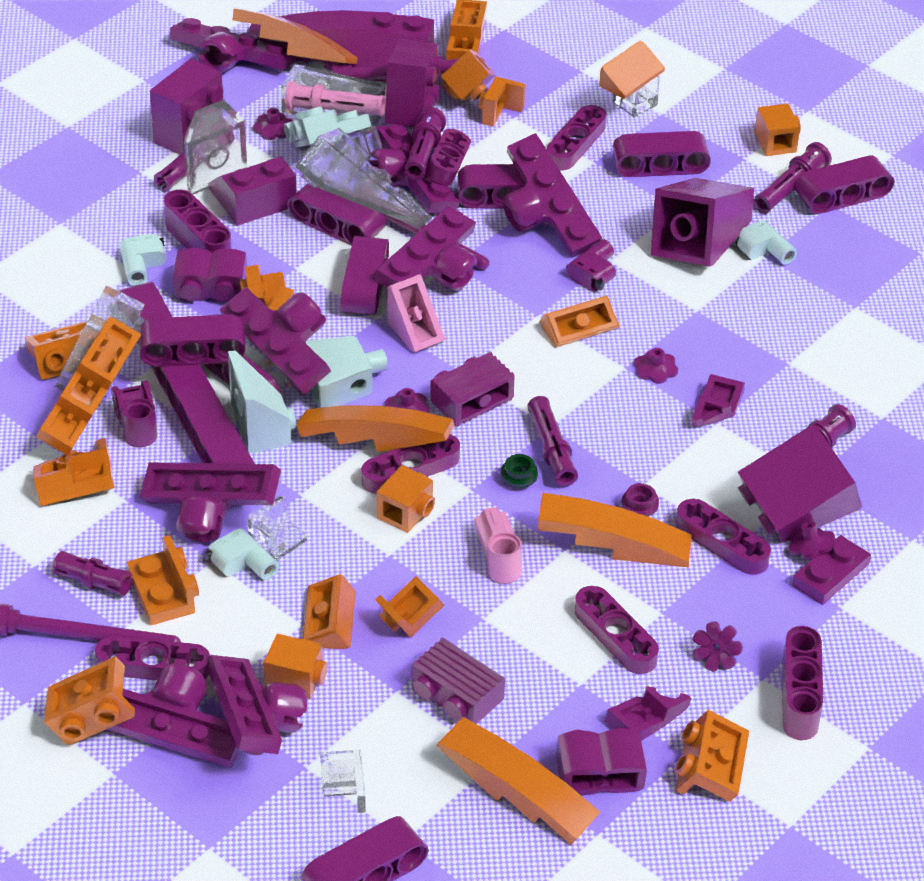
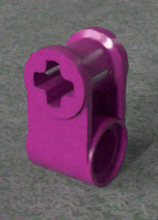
(136, 414)

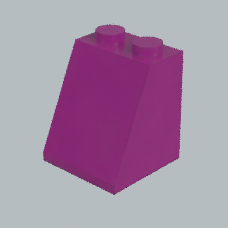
(699, 219)
(799, 485)

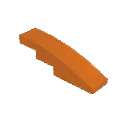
(466, 28)
(301, 39)
(88, 385)
(387, 426)
(612, 527)
(519, 778)

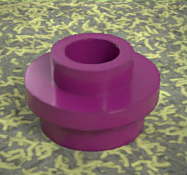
(641, 499)

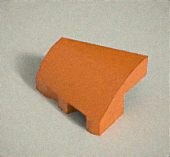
(74, 475)

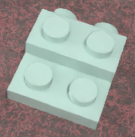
(316, 122)

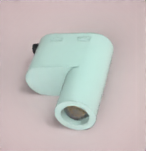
(763, 239)
(141, 253)
(238, 552)

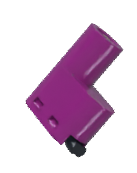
(592, 267)

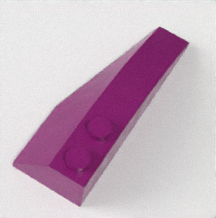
(363, 33)

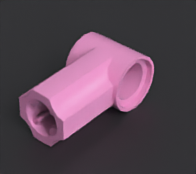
(499, 545)

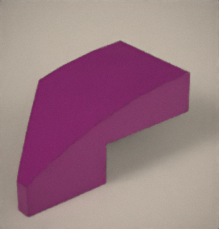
(718, 401)
(648, 712)

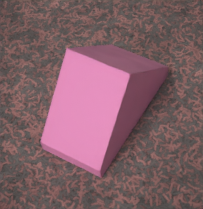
(413, 314)

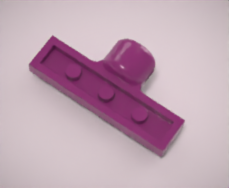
(225, 48)
(393, 157)
(547, 198)
(434, 253)
(283, 334)
(208, 491)
(254, 710)
(171, 718)

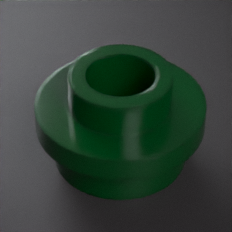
(519, 471)

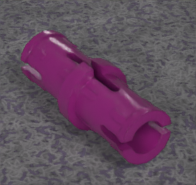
(92, 573)

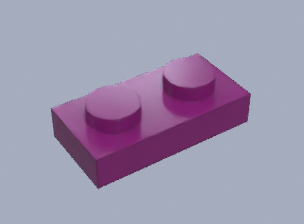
(832, 570)

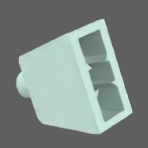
(349, 373)

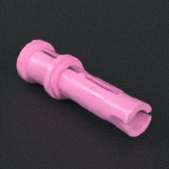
(312, 97)

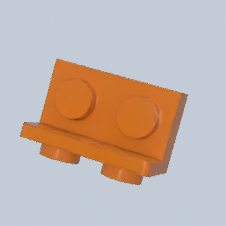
(53, 348)
(164, 584)
(88, 702)
(712, 756)

